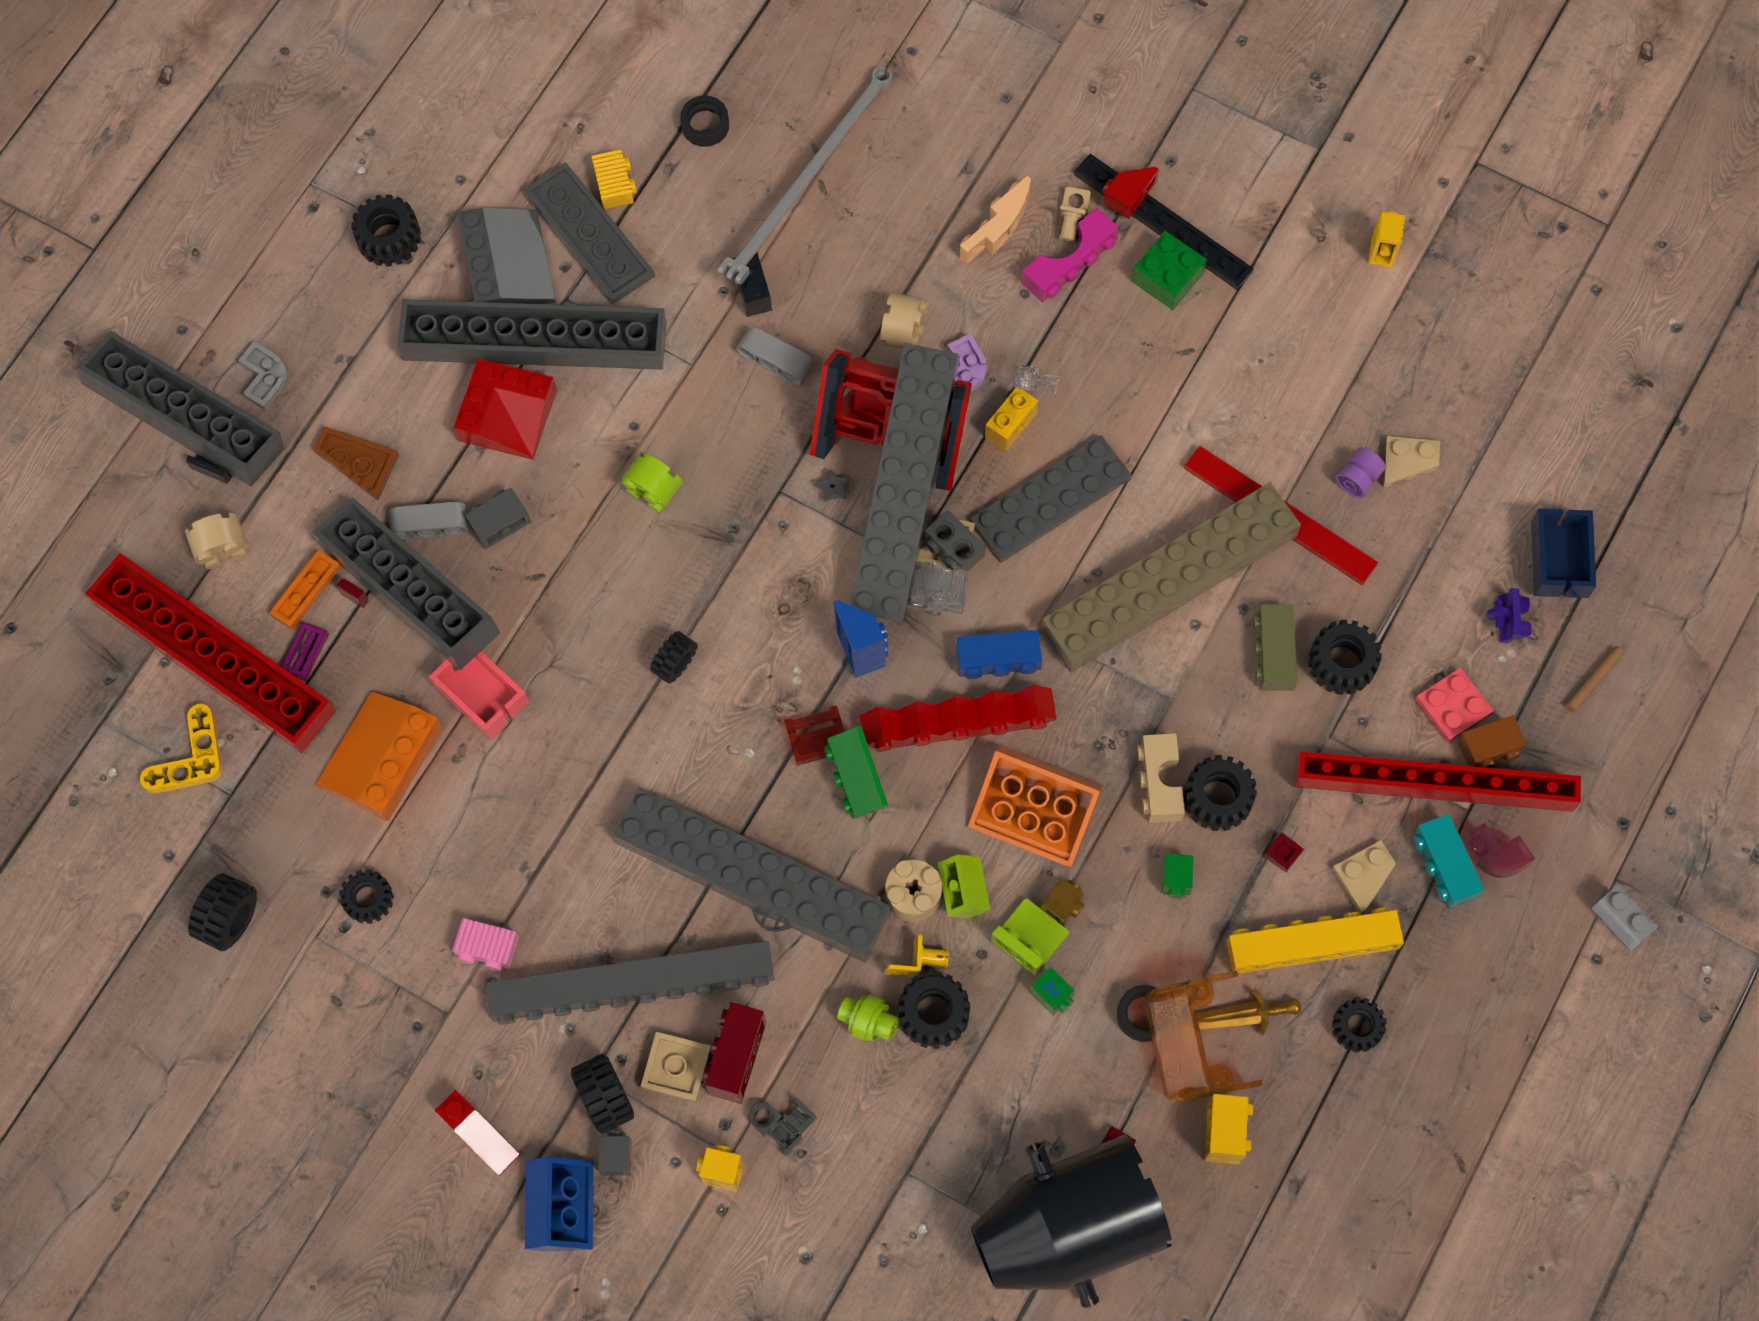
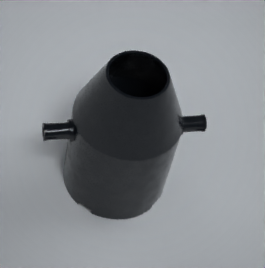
(1072, 1221)

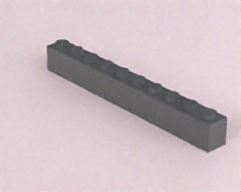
(630, 982)

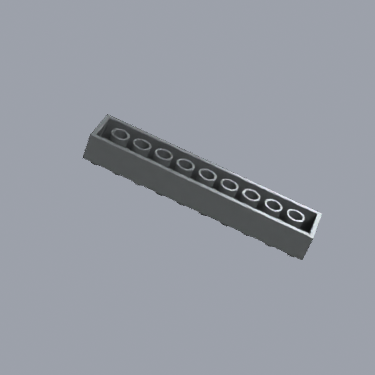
(532, 334)
(905, 481)
(752, 874)

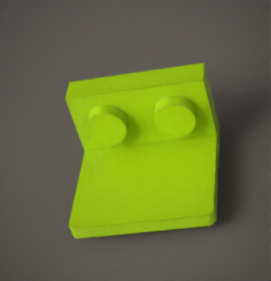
(1030, 936)

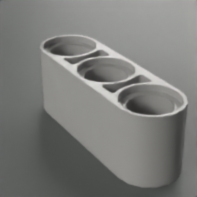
(775, 355)
(428, 520)

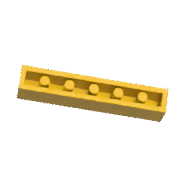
(1314, 941)

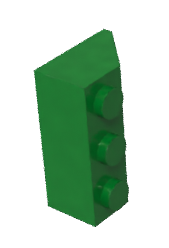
(855, 773)

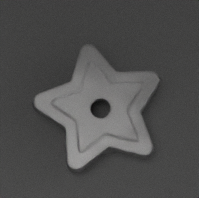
(832, 493)

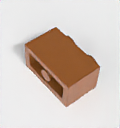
(1492, 743)

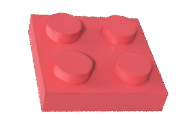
(1454, 705)

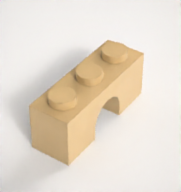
(1161, 801)

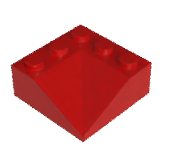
(505, 409)

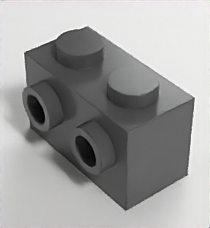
(497, 517)

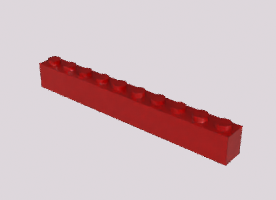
(1437, 781)

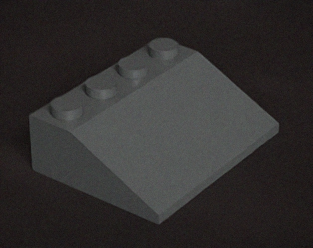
(506, 256)

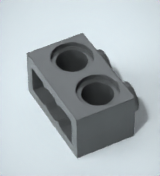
(960, 540)

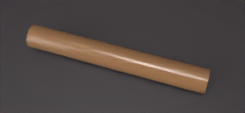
(1594, 679)

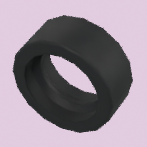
(710, 137)
(1122, 1013)

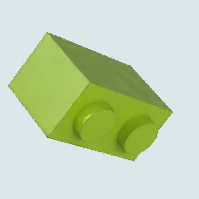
(964, 886)

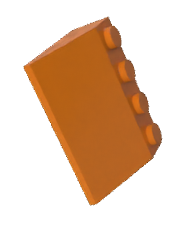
(380, 754)
(1035, 806)

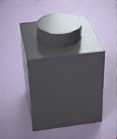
(615, 1154)

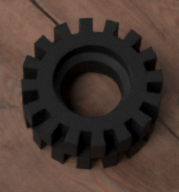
(673, 657)
(354, 885)
(1363, 1008)

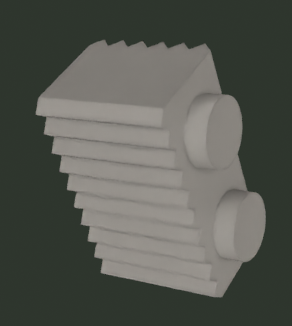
(1624, 917)

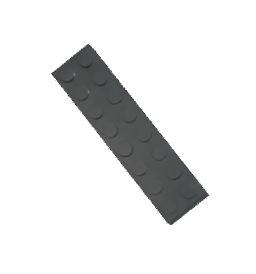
(181, 408)
(407, 583)

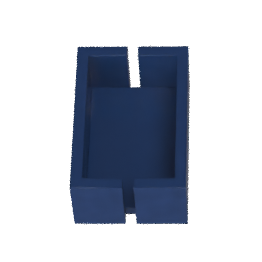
(1563, 553)

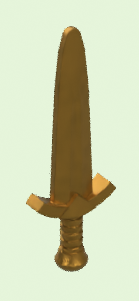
(1246, 1014)

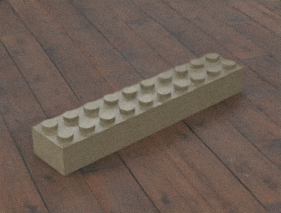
(1170, 577)

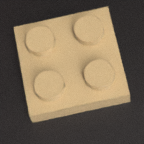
(675, 1067)

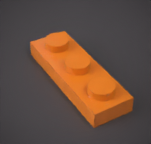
(305, 590)

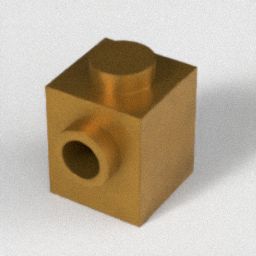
(1064, 901)

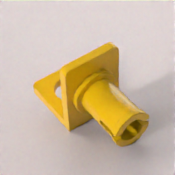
(921, 957)

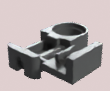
(786, 1128)

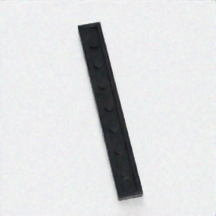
(1160, 219)

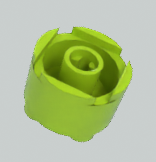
(652, 481)

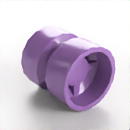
(1361, 471)

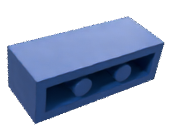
(999, 654)

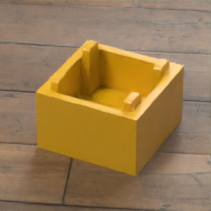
(1227, 1129)

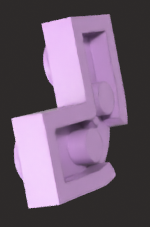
(972, 361)

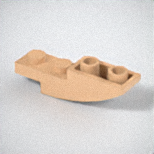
(1004, 218)

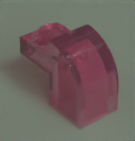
(1500, 860)

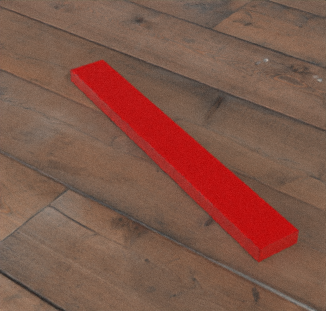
(1311, 534)

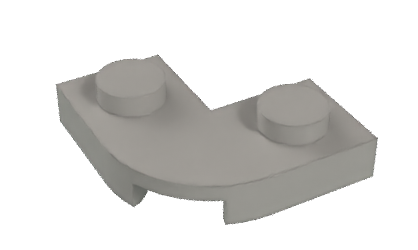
(270, 375)

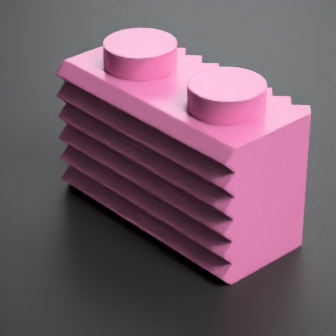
(485, 944)

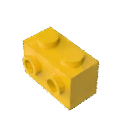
(720, 1168)

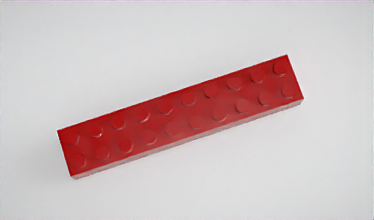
(210, 652)

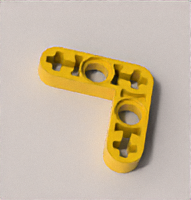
(200, 757)

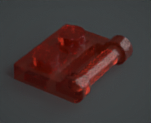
(810, 745)

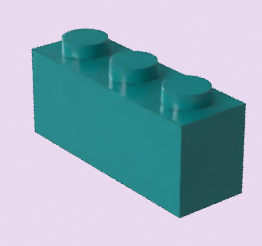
(1447, 861)

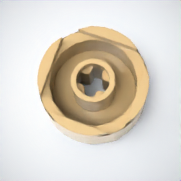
(903, 320)
(216, 540)
(924, 901)

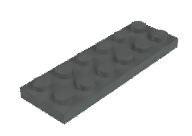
(589, 233)
(1050, 498)

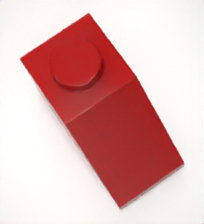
(1129, 190)

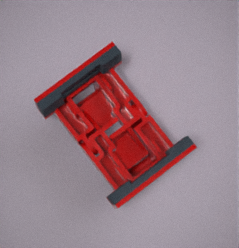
(867, 408)

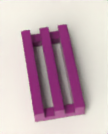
(304, 674)

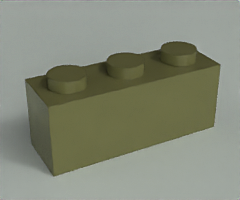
(1275, 647)

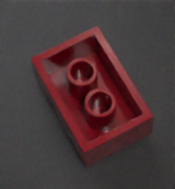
(734, 1052)

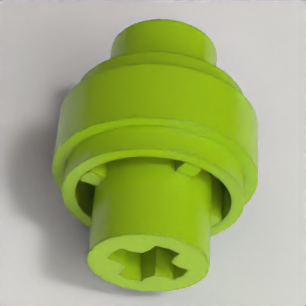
(868, 1018)

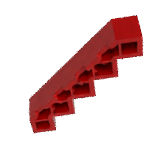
(958, 718)

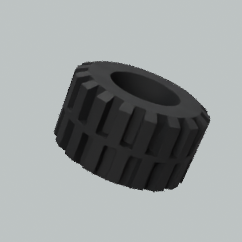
(380, 213)
(1358, 641)
(1225, 772)
(222, 912)
(934, 986)
(602, 1093)

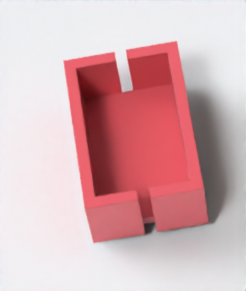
(481, 693)

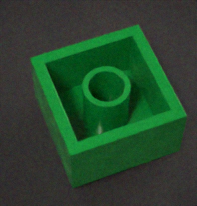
(1168, 270)

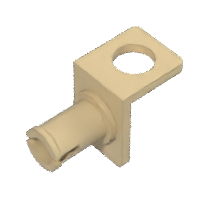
(1072, 215)

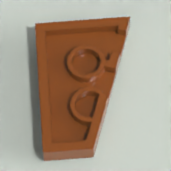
(357, 459)

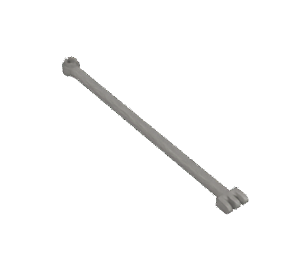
(739, 264)

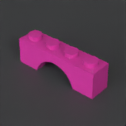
(1047, 275)

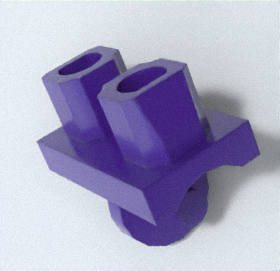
(1507, 616)

